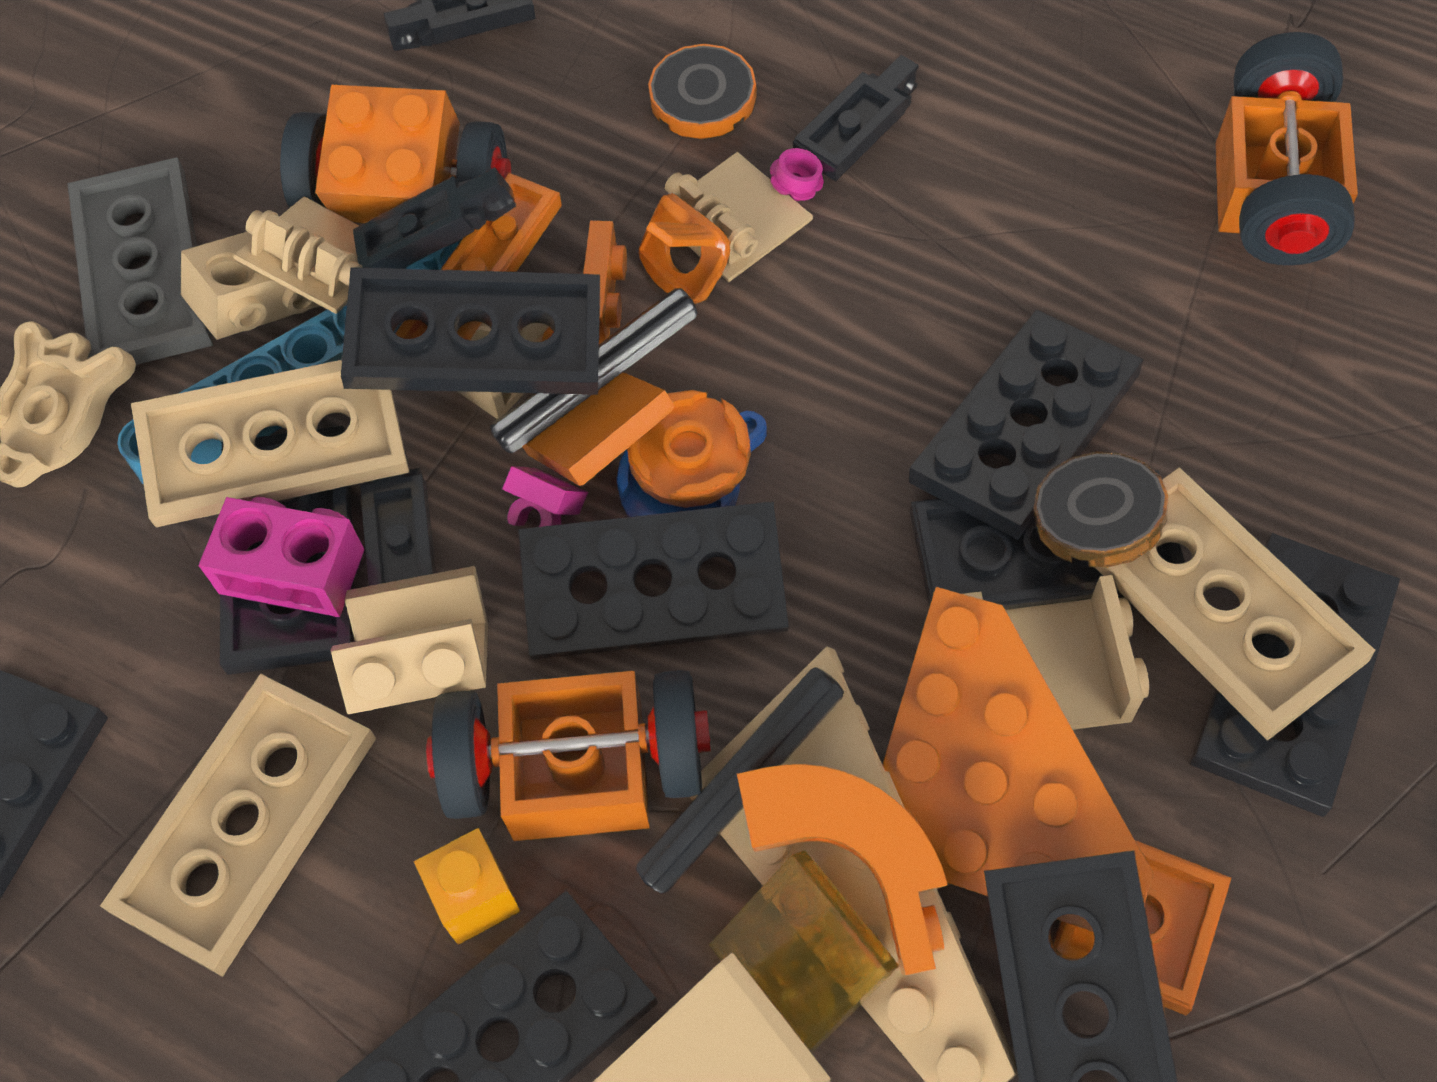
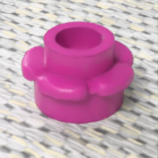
(797, 174)

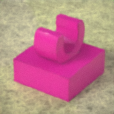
(543, 492)

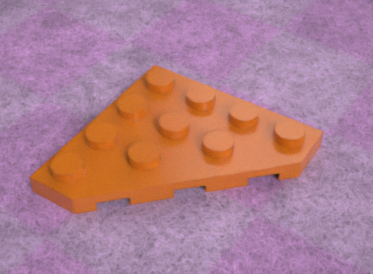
(992, 756)

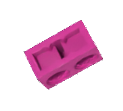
(278, 567)

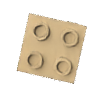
(743, 207)
(304, 251)

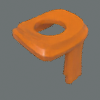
(681, 225)

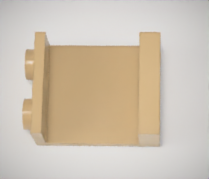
(413, 640)
(1086, 655)

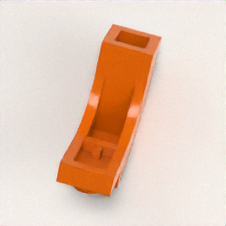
(843, 810)

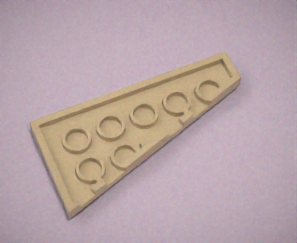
(932, 1016)

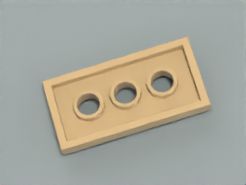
(235, 414)
(1271, 600)
(253, 864)

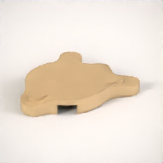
(53, 400)

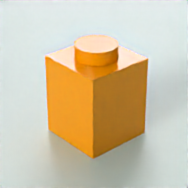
(467, 886)

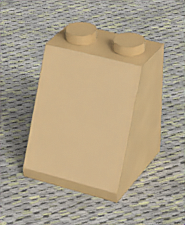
(719, 1034)

